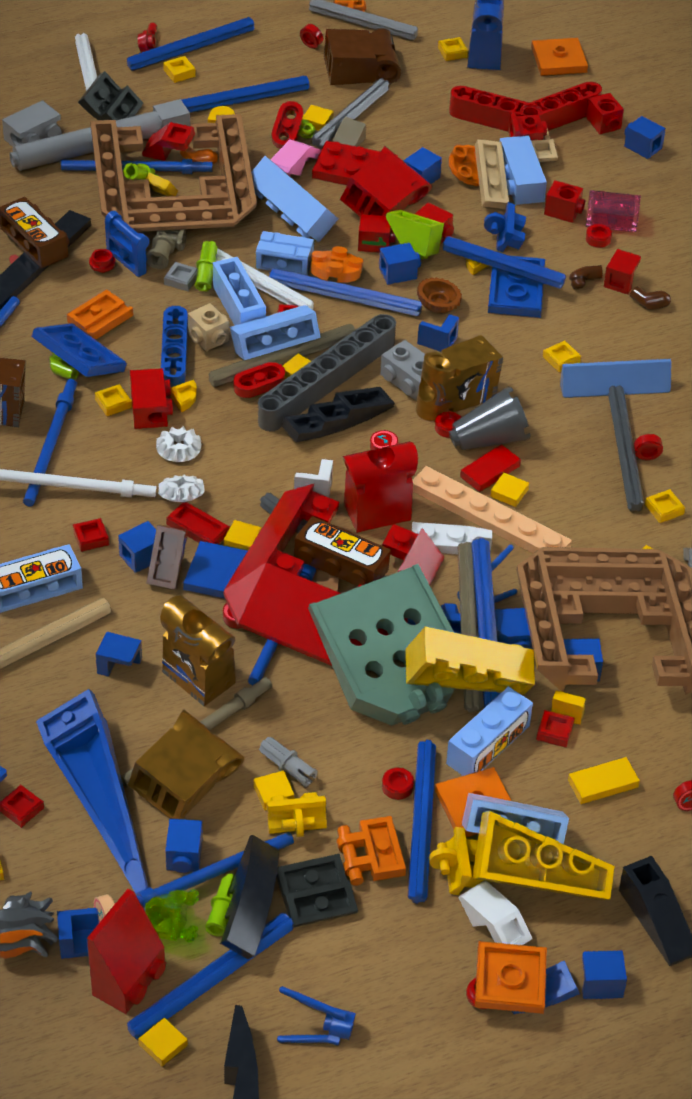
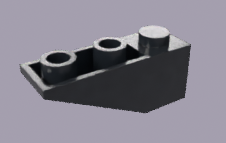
(657, 909)

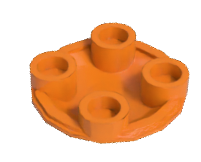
(464, 165)

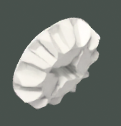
(178, 452)
(181, 488)

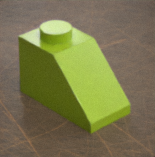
(421, 232)

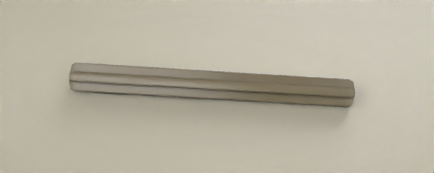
(327, 340)
(468, 613)

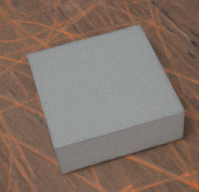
(181, 276)

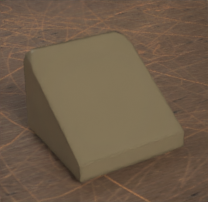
(350, 132)

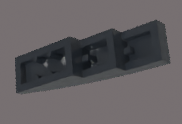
(344, 412)
(251, 897)
(240, 1060)

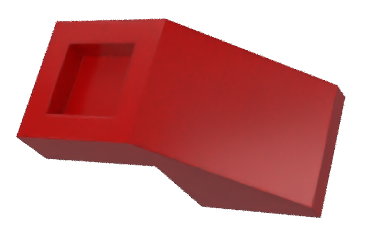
(167, 138)

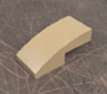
(545, 149)

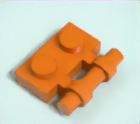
(381, 848)

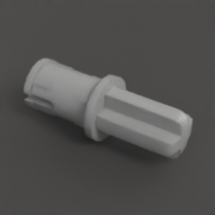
(287, 761)

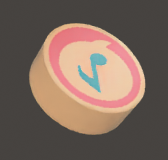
(103, 904)

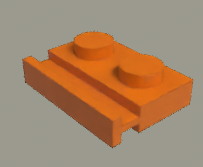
(100, 314)

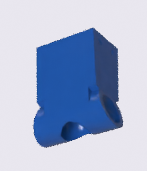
(486, 35)

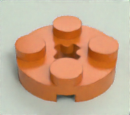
(336, 264)

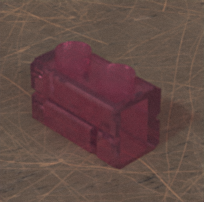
(613, 210)

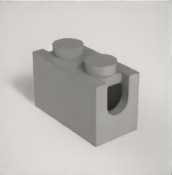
(31, 124)

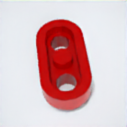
(287, 127)
(258, 379)

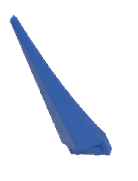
(85, 753)

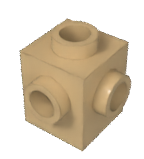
(208, 327)

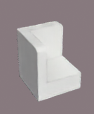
(322, 481)

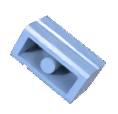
(284, 252)

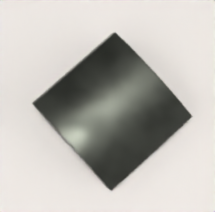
(108, 101)
(316, 890)

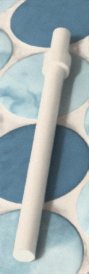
(125, 488)

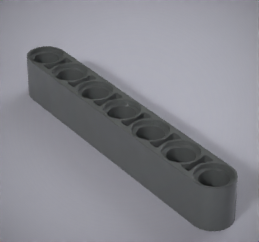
(326, 372)

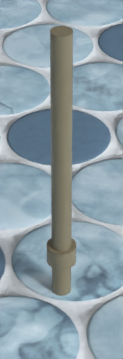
(242, 700)

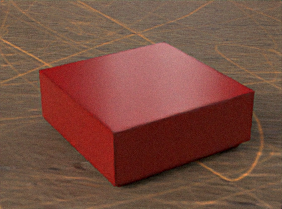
(91, 534)
(555, 728)
(21, 806)

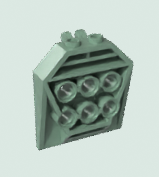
(358, 616)

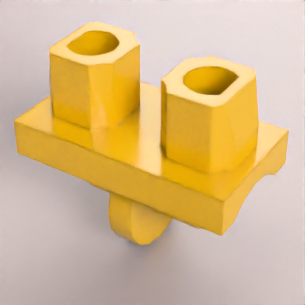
(296, 814)
(454, 861)

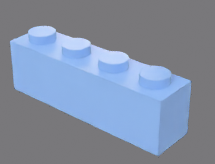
(292, 199)

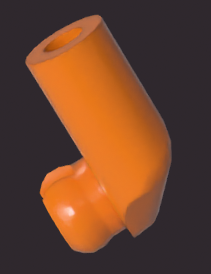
(355, 4)
(204, 155)

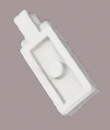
(448, 537)

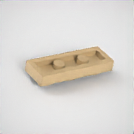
(491, 174)

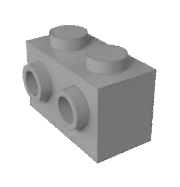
(403, 367)

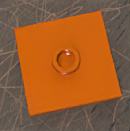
(559, 56)
(454, 793)
(510, 977)

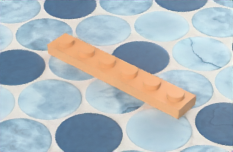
(486, 512)

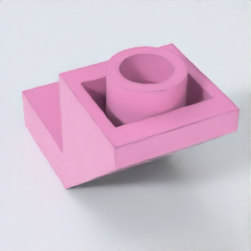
(293, 156)

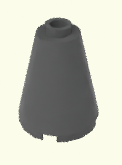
(491, 423)

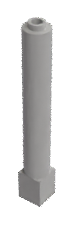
(80, 141)

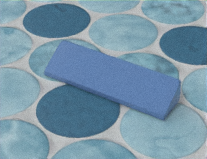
(633, 376)

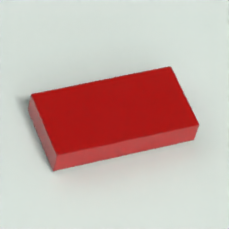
(490, 468)
(198, 523)

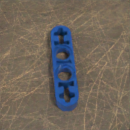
(174, 345)

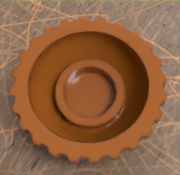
(439, 295)

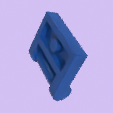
(126, 247)

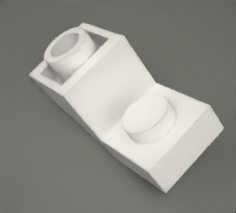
(490, 908)

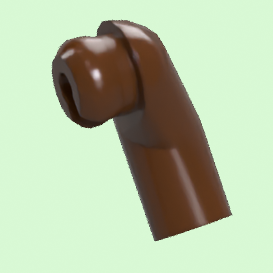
(585, 273)
(651, 300)

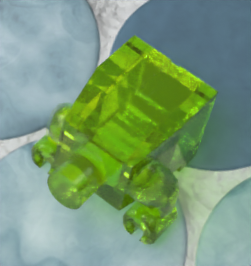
(169, 914)

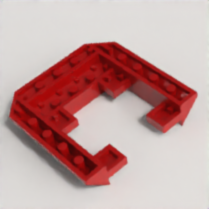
(273, 598)

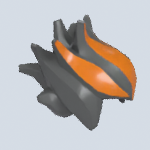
(24, 925)

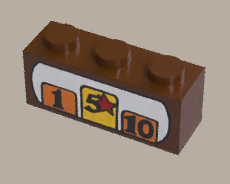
(34, 232)
(341, 553)

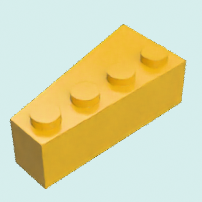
(468, 662)
(527, 859)

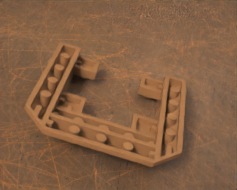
(222, 198)
(567, 582)

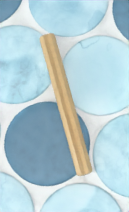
(54, 631)

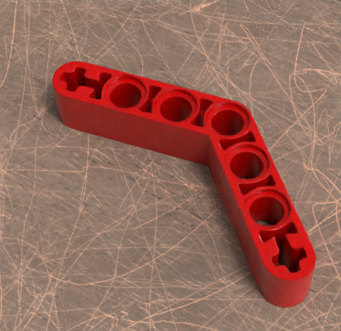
(495, 109)

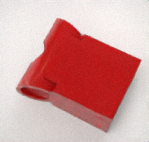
(384, 186)
(380, 486)

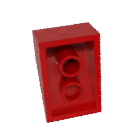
(124, 954)

